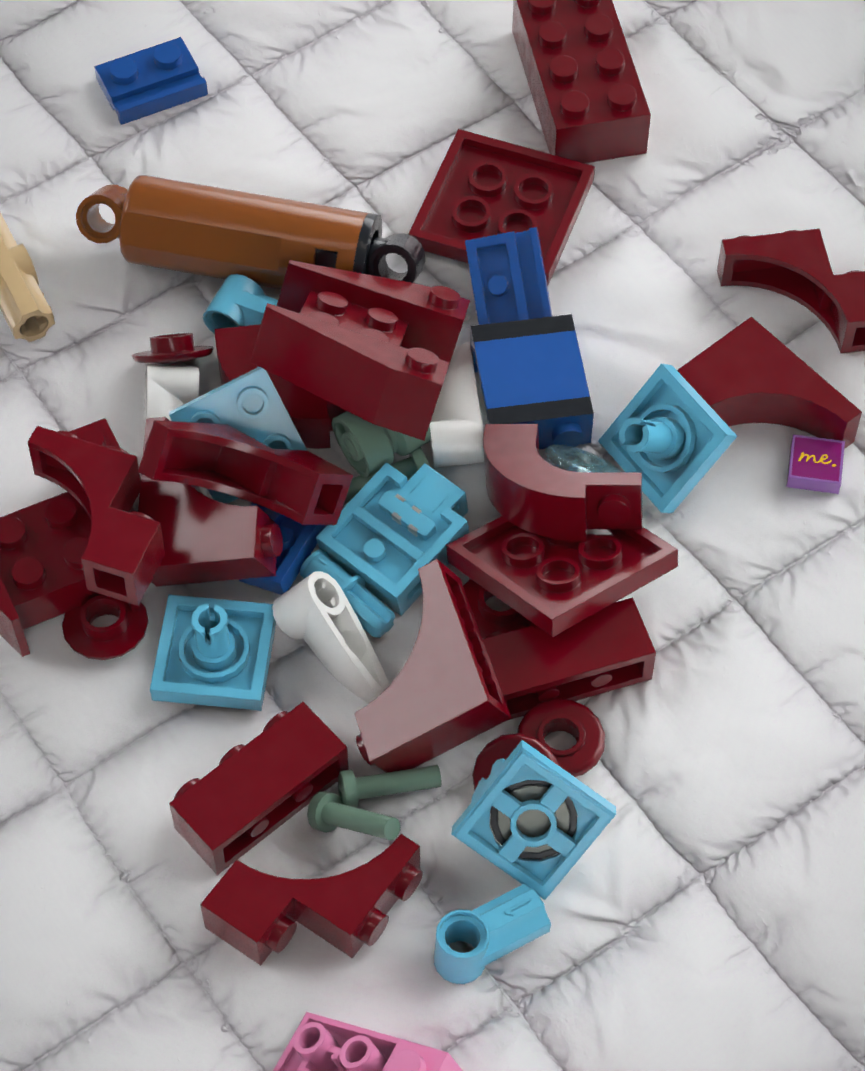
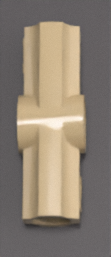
(20, 295)

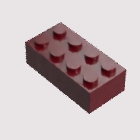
(581, 78)

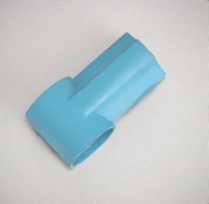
(237, 304)
(491, 930)

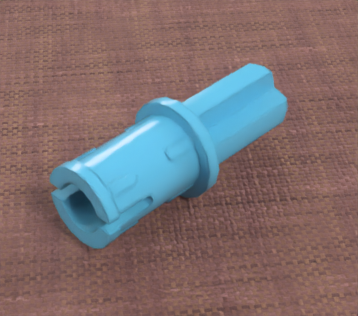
(371, 612)

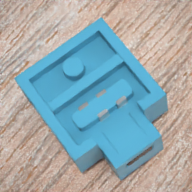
(396, 530)

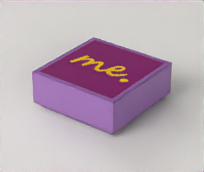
(815, 464)

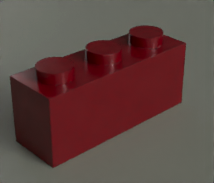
(581, 662)
(258, 786)

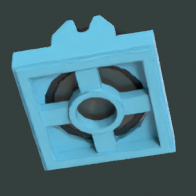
(533, 818)

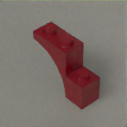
(800, 269)
(238, 465)
(105, 481)
(347, 909)

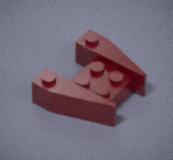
(363, 342)
(43, 556)

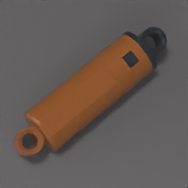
(240, 232)

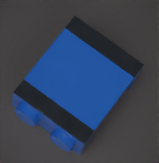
(534, 376)

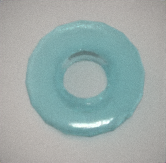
(578, 460)

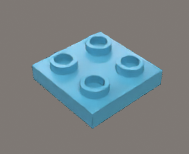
(249, 406)
(667, 437)
(213, 652)

